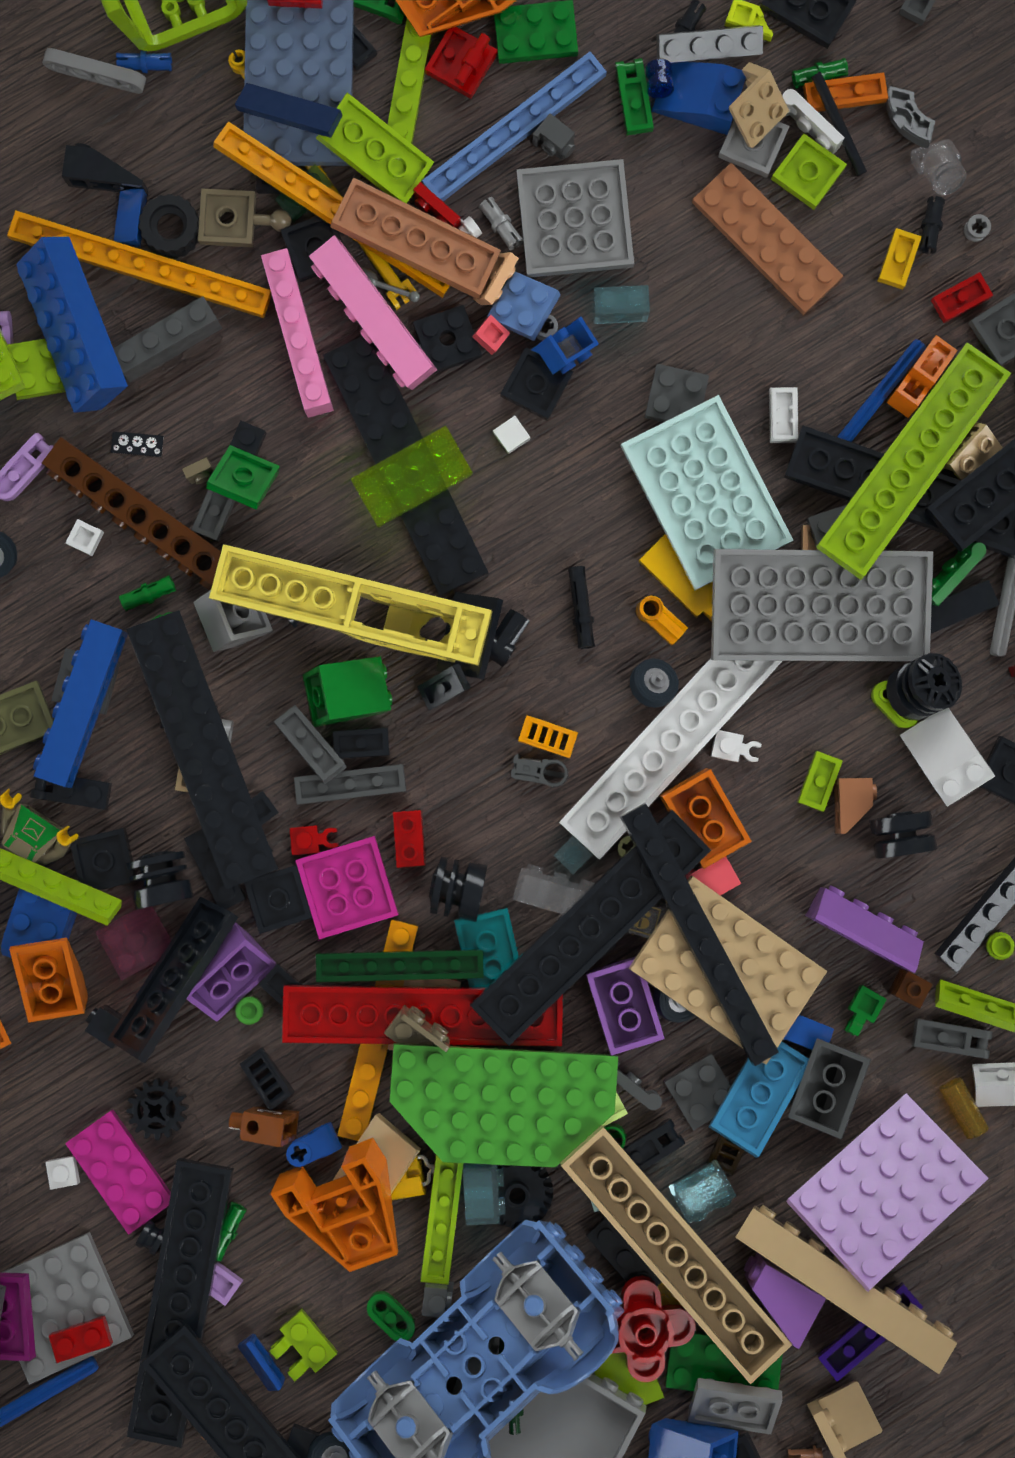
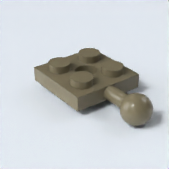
(241, 230)

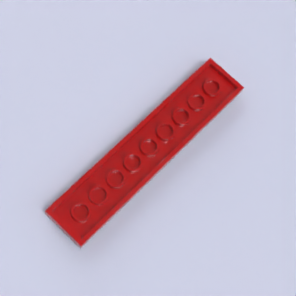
(365, 1012)

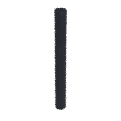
(838, 123)

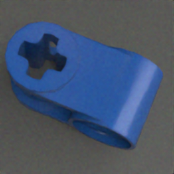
(318, 1144)

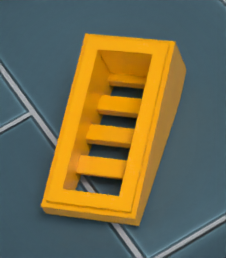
(523, 738)

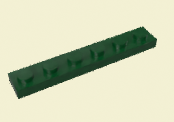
(399, 965)

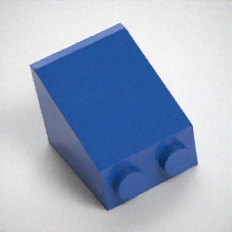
(691, 1440)

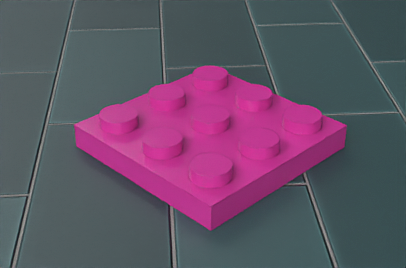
(347, 887)

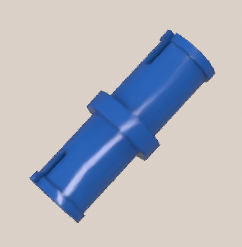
(145, 61)

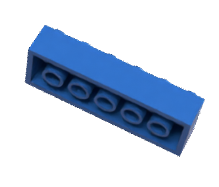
(71, 324)

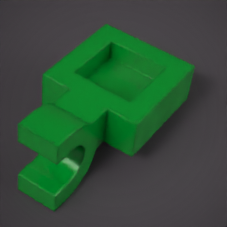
(865, 1006)

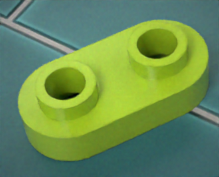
(886, 708)

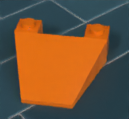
(347, 1215)

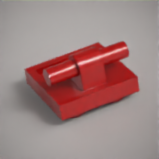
(461, 61)

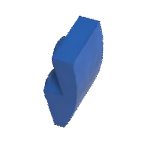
(806, 1031)

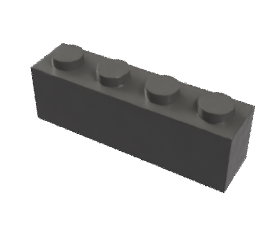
(166, 339)

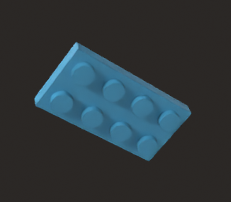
(759, 1099)

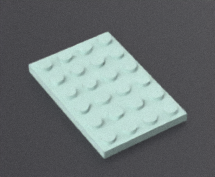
(705, 488)

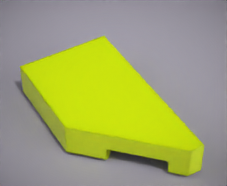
(747, 14)

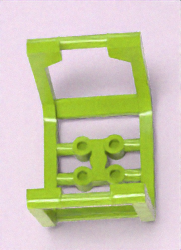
(139, 31)

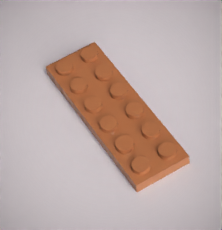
(415, 238)
(767, 239)

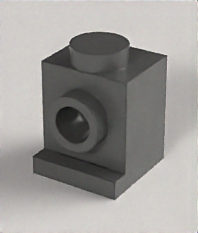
(554, 137)
(437, 1299)

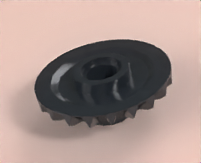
(537, 1197)

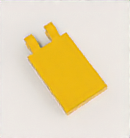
(667, 569)

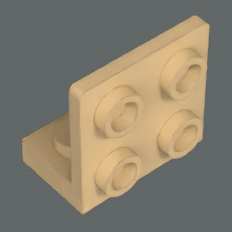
(758, 106)
(973, 451)
(844, 1418)

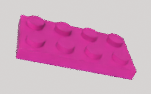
(120, 1171)

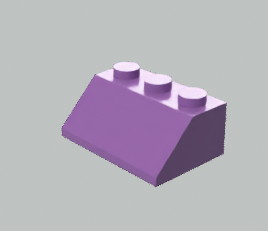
(231, 974)

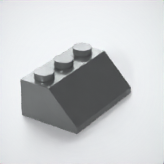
(829, 1088)

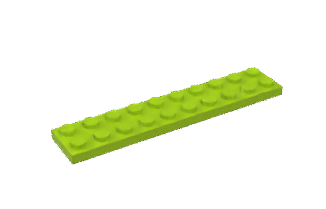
(913, 461)

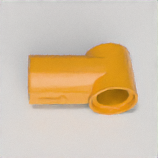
(663, 622)

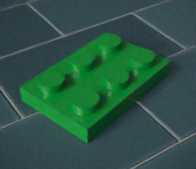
(536, 32)

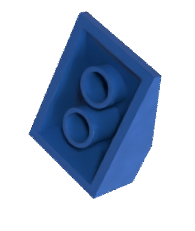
(702, 95)

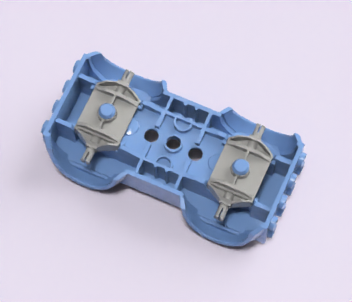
(554, 1332)

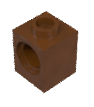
(910, 988)

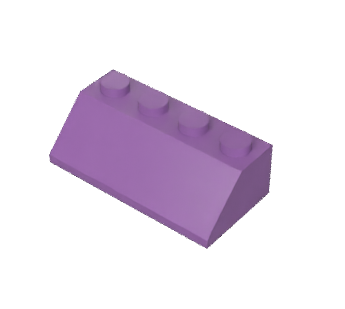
(866, 929)

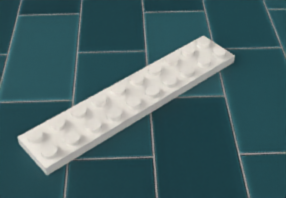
(663, 749)

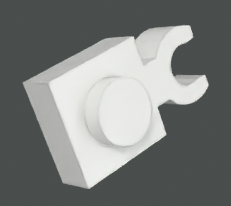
(730, 746)

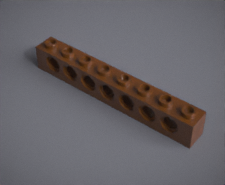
(65, 456)

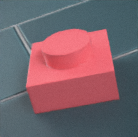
(491, 334)

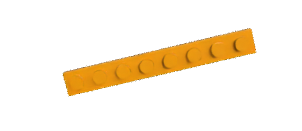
(372, 1056)

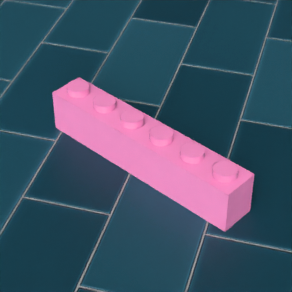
(372, 312)
(297, 333)

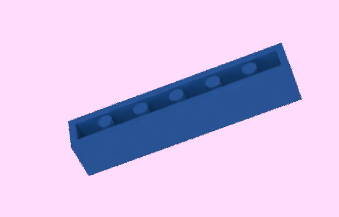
(80, 703)

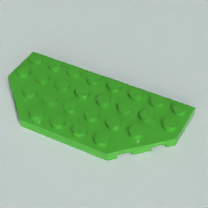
(502, 1101)

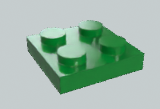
(243, 477)

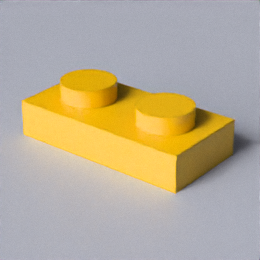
(899, 258)

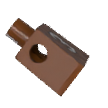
(266, 1126)

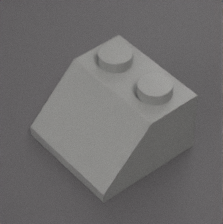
(230, 624)

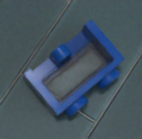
(566, 346)

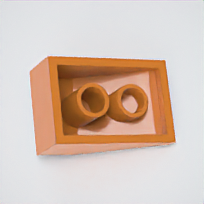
(708, 814)
(49, 979)

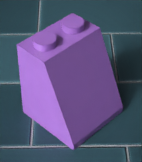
(785, 1297)

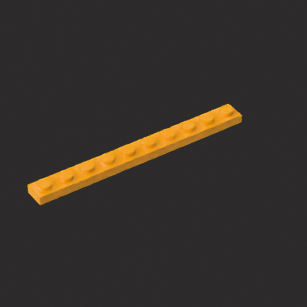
(300, 188)
(146, 265)

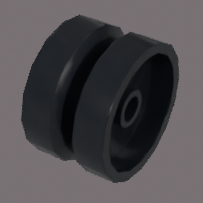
(903, 834)

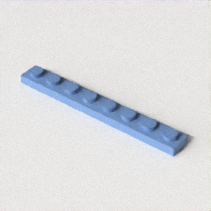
(515, 127)

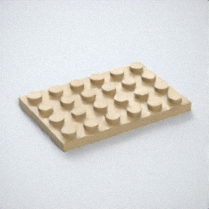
(769, 968)

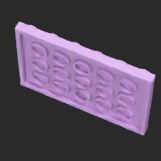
(886, 1191)

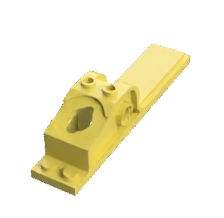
(332, 602)

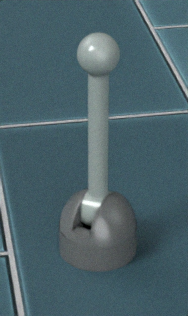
(413, 296)

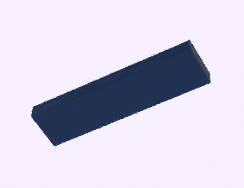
(288, 110)

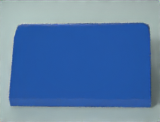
(127, 221)
(262, 1363)

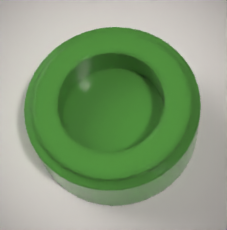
(249, 1010)

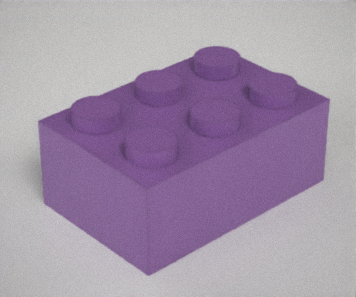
(624, 1007)

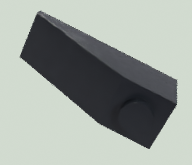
(92, 170)

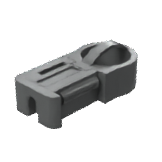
(535, 771)

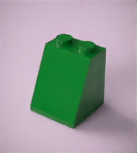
(347, 691)

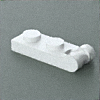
(812, 122)

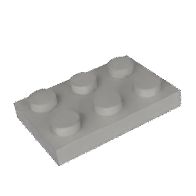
(734, 1406)

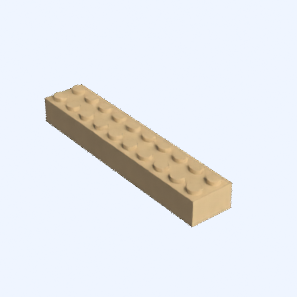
(676, 1254)

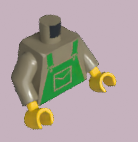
(32, 833)

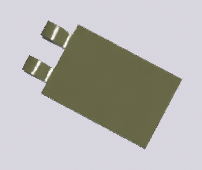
(23, 716)

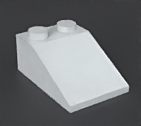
(947, 756)

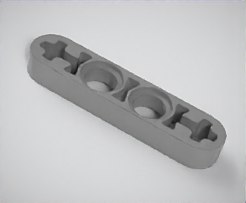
(94, 70)

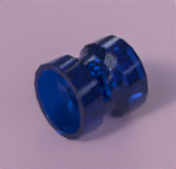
(659, 76)

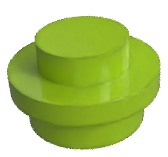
(1000, 945)

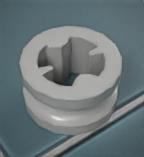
(972, 235)
(553, 322)

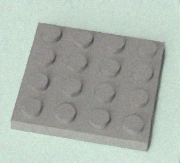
(575, 218)
(66, 1290)

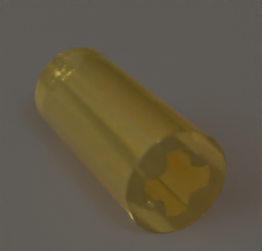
(964, 1108)

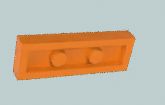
(850, 91)

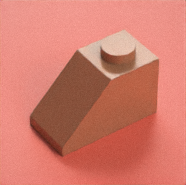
(852, 801)

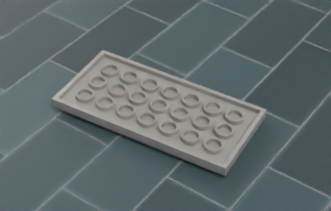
(815, 610)

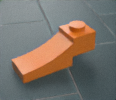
(922, 376)

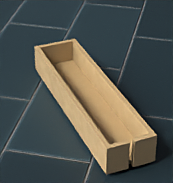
(829, 1277)

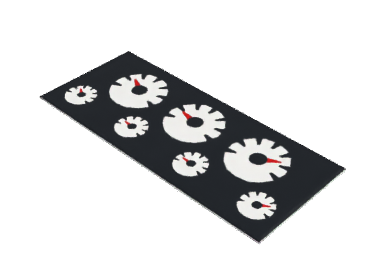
(137, 444)

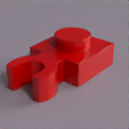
(308, 839)

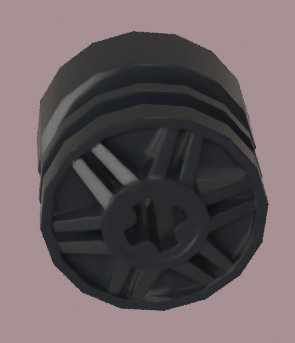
(924, 686)
(159, 879)
(457, 889)

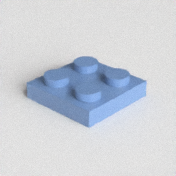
(524, 305)

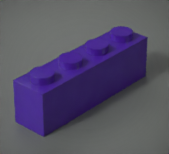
(857, 1342)

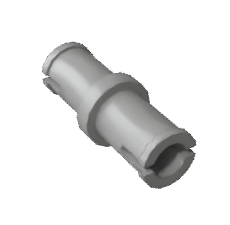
(501, 223)

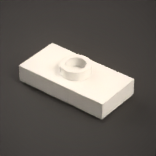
(783, 414)

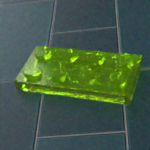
(411, 476)

